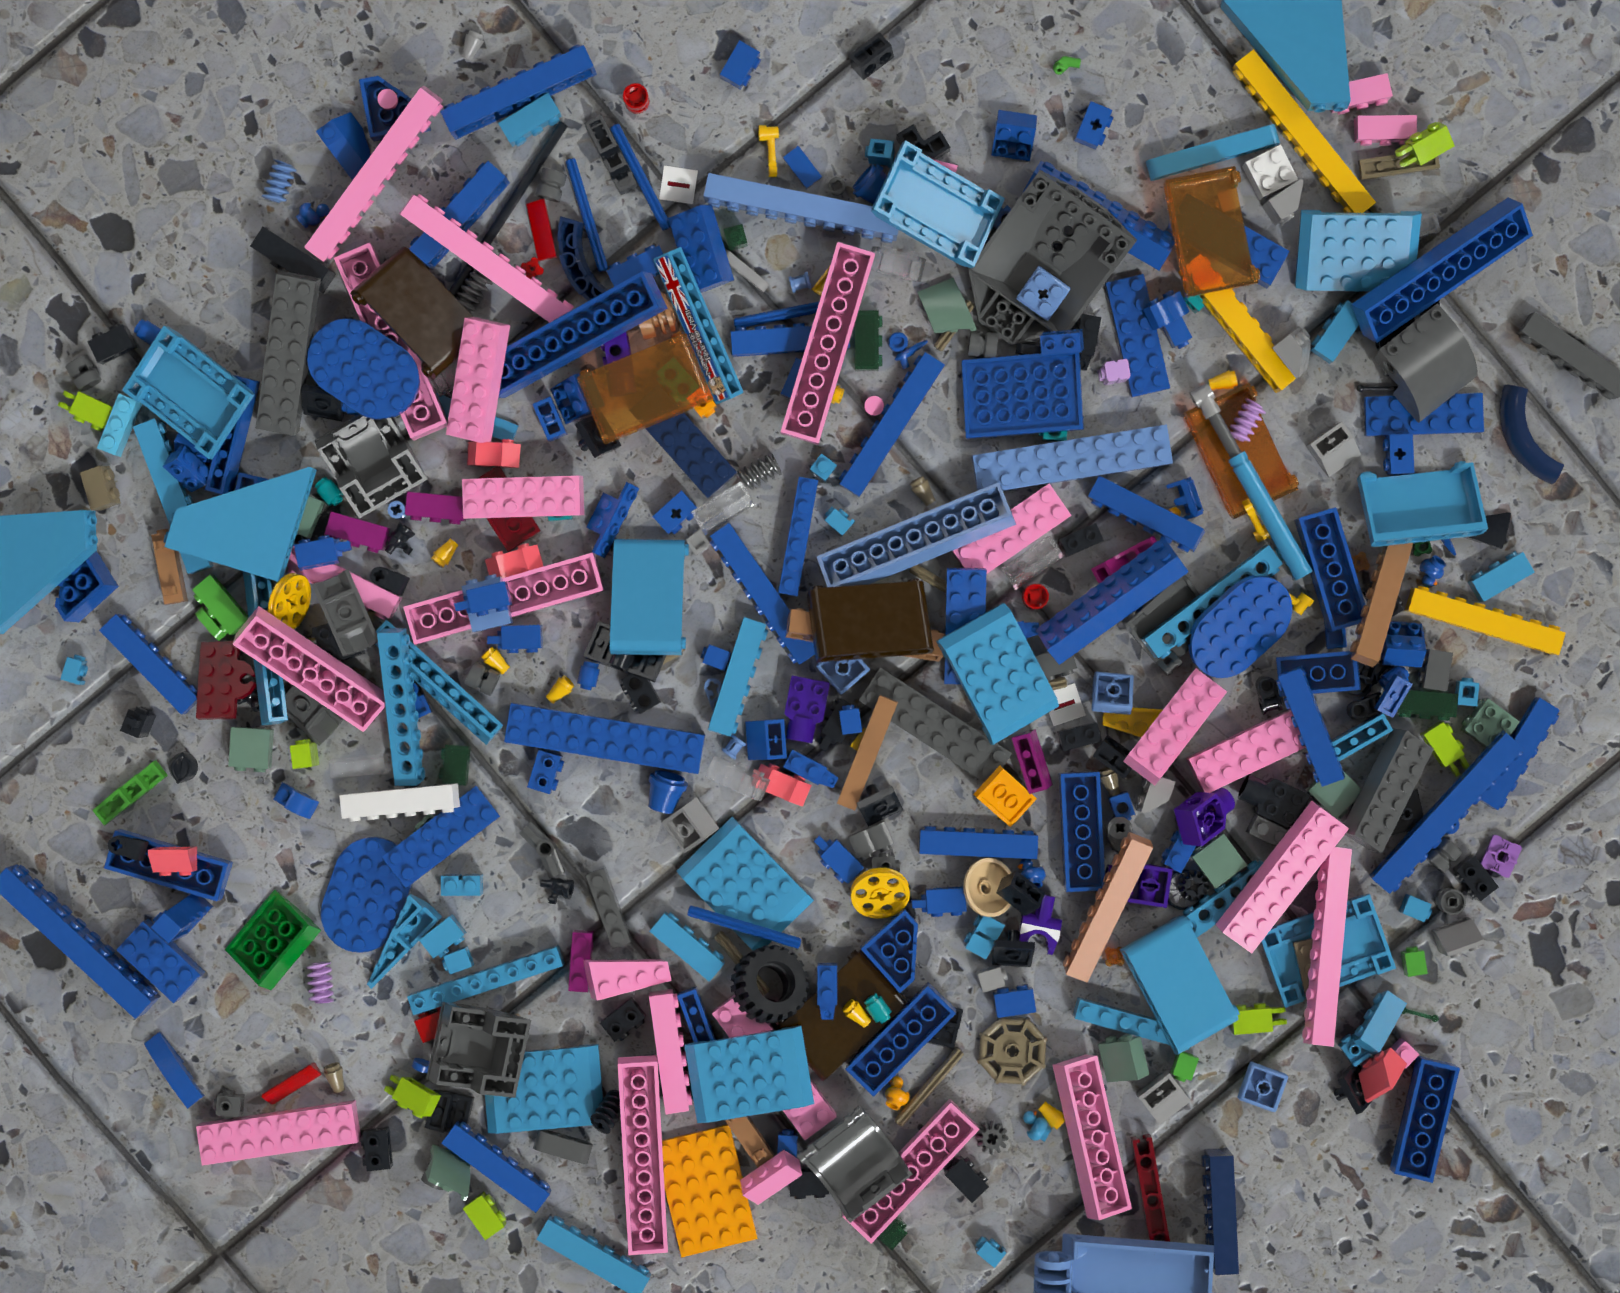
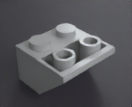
(1334, 449)
(1154, 796)
(1457, 937)
(1163, 1097)

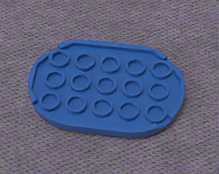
(363, 369)
(1240, 626)
(362, 897)

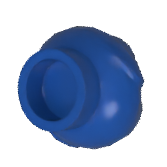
(308, 216)
(1434, 570)
(1033, 874)

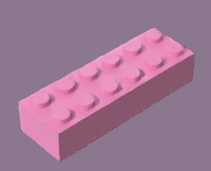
(477, 379)
(523, 497)
(1032, 518)
(1175, 726)
(1245, 752)
(668, 1046)

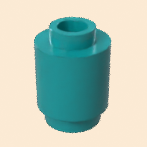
(329, 491)
(877, 1008)

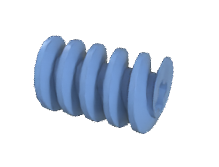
(279, 182)

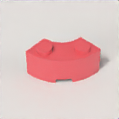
(494, 454)
(514, 562)
(785, 786)

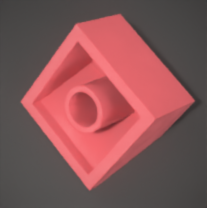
(173, 860)
(1380, 1073)

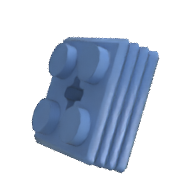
(1038, 281)
(840, 680)
(1119, 702)
(1267, 1098)

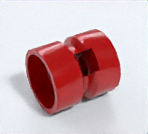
(636, 98)
(1035, 596)

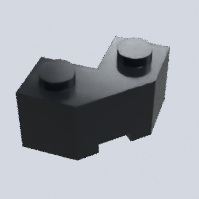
(932, 147)

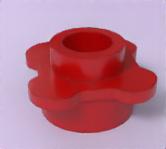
(532, 263)

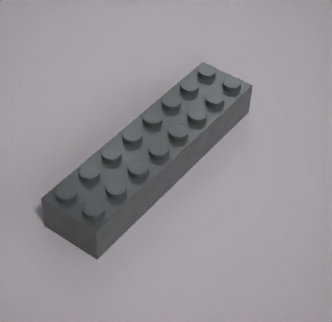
(286, 352)
(936, 726)

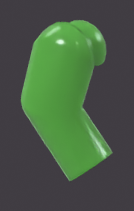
(1064, 63)

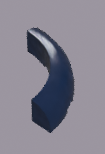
(573, 259)
(1520, 439)

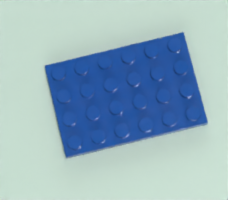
(1022, 395)

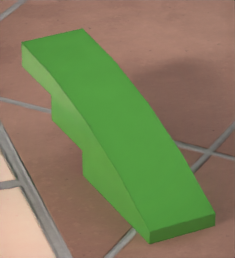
(130, 792)

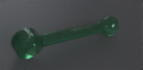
(1434, 1018)

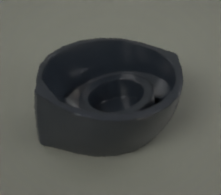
(183, 767)

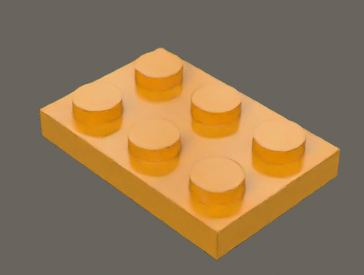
(1005, 796)

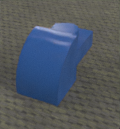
(296, 801)

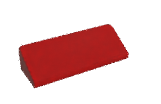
(541, 230)
(292, 1084)

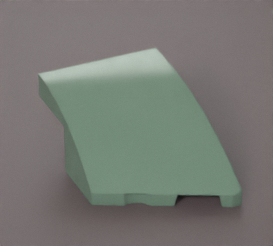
(946, 307)
(449, 1171)

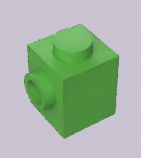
(1413, 961)
(1184, 1066)

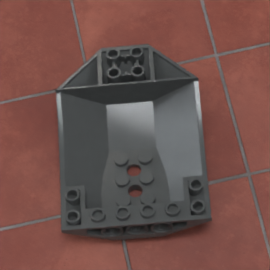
(1026, 242)

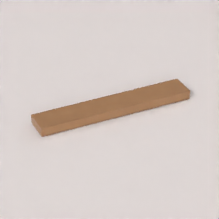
(867, 752)

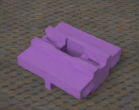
(1509, 860)

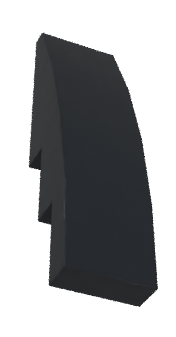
(611, 154)

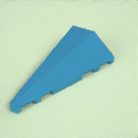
(413, 923)

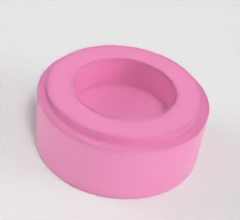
(387, 99)
(874, 406)

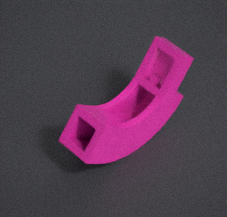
(1113, 564)

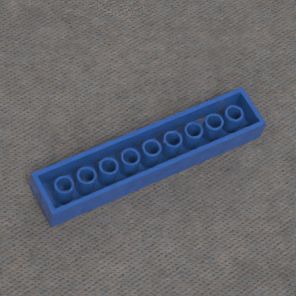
(1442, 269)
(580, 331)
(604, 738)
(77, 941)

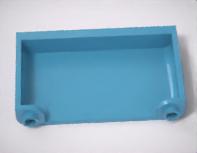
(1422, 506)
(647, 597)
(1179, 984)

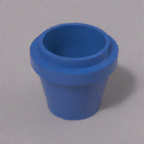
(870, 183)
(665, 790)

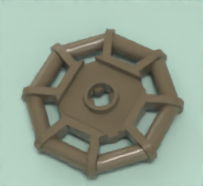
(1004, 1042)

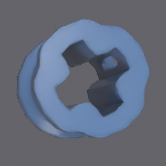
(800, 282)
(392, 513)
(733, 746)

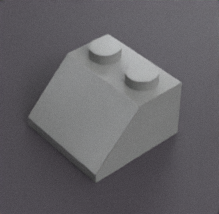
(1284, 204)
(1295, 351)
(690, 825)

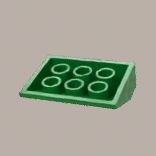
(272, 940)

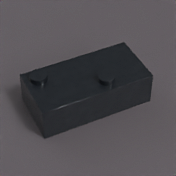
(290, 258)

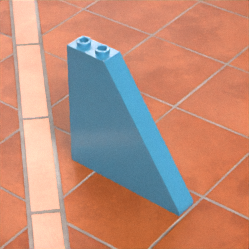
(1301, 45)
(245, 527)
(39, 555)

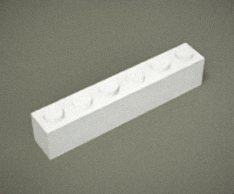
(399, 801)

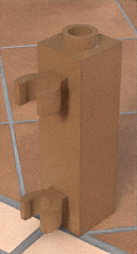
(169, 570)
(751, 1140)

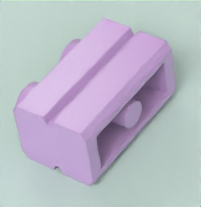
(1114, 372)

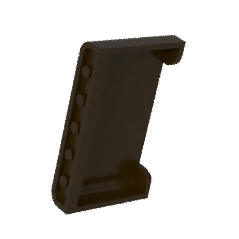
(415, 309)
(869, 621)
(836, 1040)

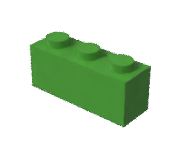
(220, 605)

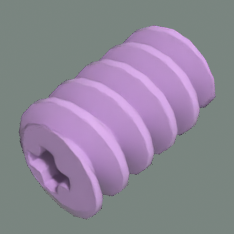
(1247, 420)
(320, 983)

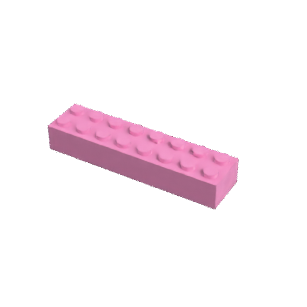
(310, 668)
(1281, 877)
(805, 1119)
(278, 1132)
(1092, 1137)
(925, 1156)

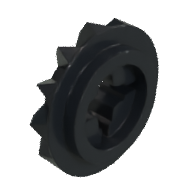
(1185, 882)

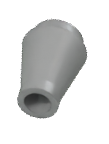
(472, 44)

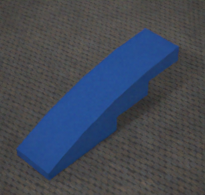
(173, 1070)

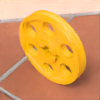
(294, 596)
(881, 885)

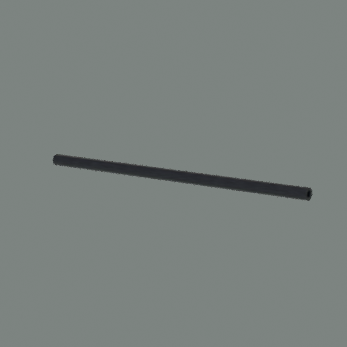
(513, 200)

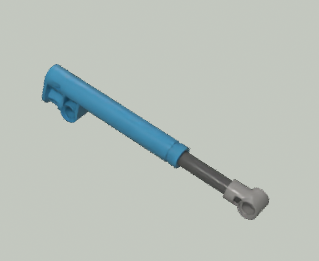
(1286, 545)

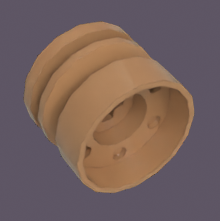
(648, 327)

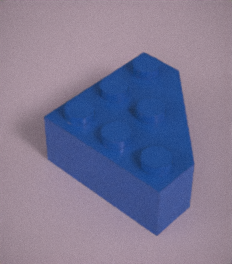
(379, 119)
(84, 589)
(894, 949)

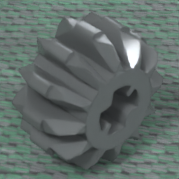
(999, 1138)

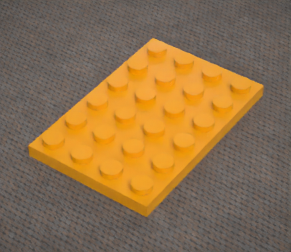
(706, 1191)

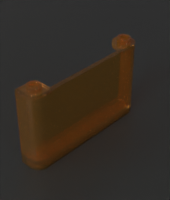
(1209, 232)
(645, 388)
(1260, 451)

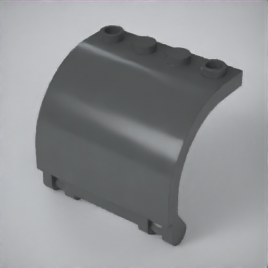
(1156, 612)
(856, 1163)

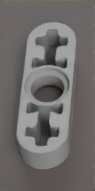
(746, 272)

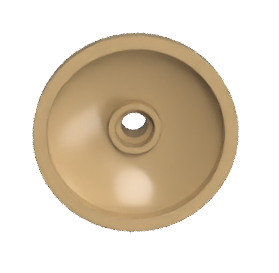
(985, 873)

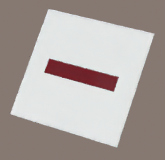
(678, 184)
(1069, 705)

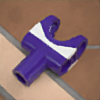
(1042, 923)

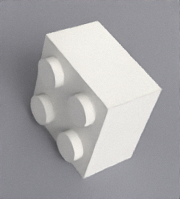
(1270, 172)

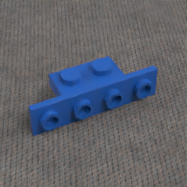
(609, 517)

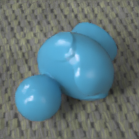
(1040, 1128)

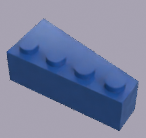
(181, 918)

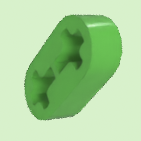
(211, 624)

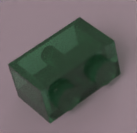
(455, 764)

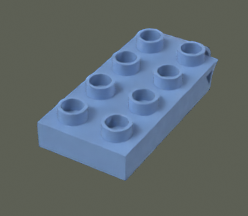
(1124, 1266)

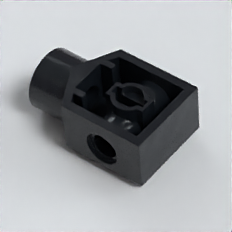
(324, 638)
(1274, 799)

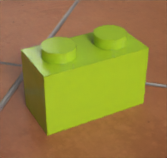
(304, 754)
(485, 1215)

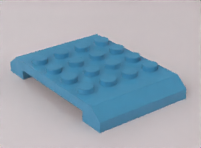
(937, 206)
(1354, 249)
(189, 391)
(998, 672)
(744, 882)
(1363, 951)
(749, 1074)
(553, 1092)

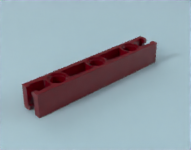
(1150, 1186)

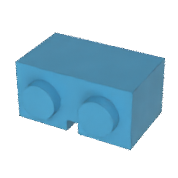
(470, 885)
(443, 936)
(983, 936)

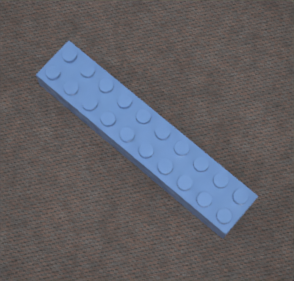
(796, 206)
(1074, 459)
(918, 539)

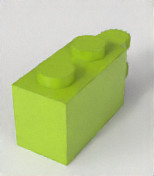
(1426, 145)
(87, 409)
(1445, 746)
(1256, 1019)
(413, 1095)

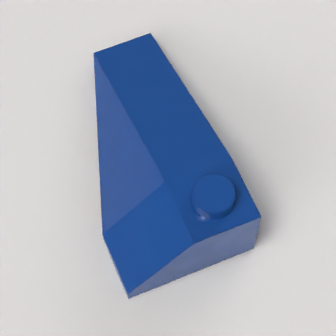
(346, 142)

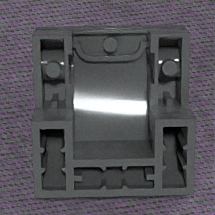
(1428, 362)
(370, 462)
(478, 1049)

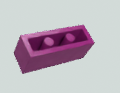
(434, 507)
(357, 532)
(1032, 761)
(581, 950)

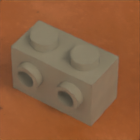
(100, 488)

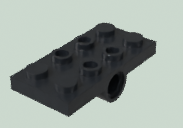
(638, 665)

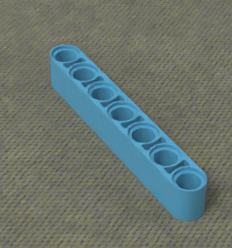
(1212, 152)

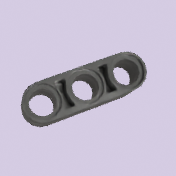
(563, 1146)

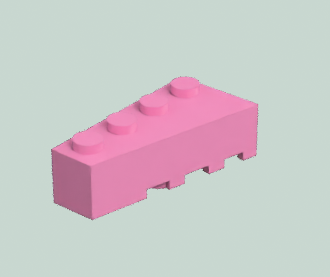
(618, 977)

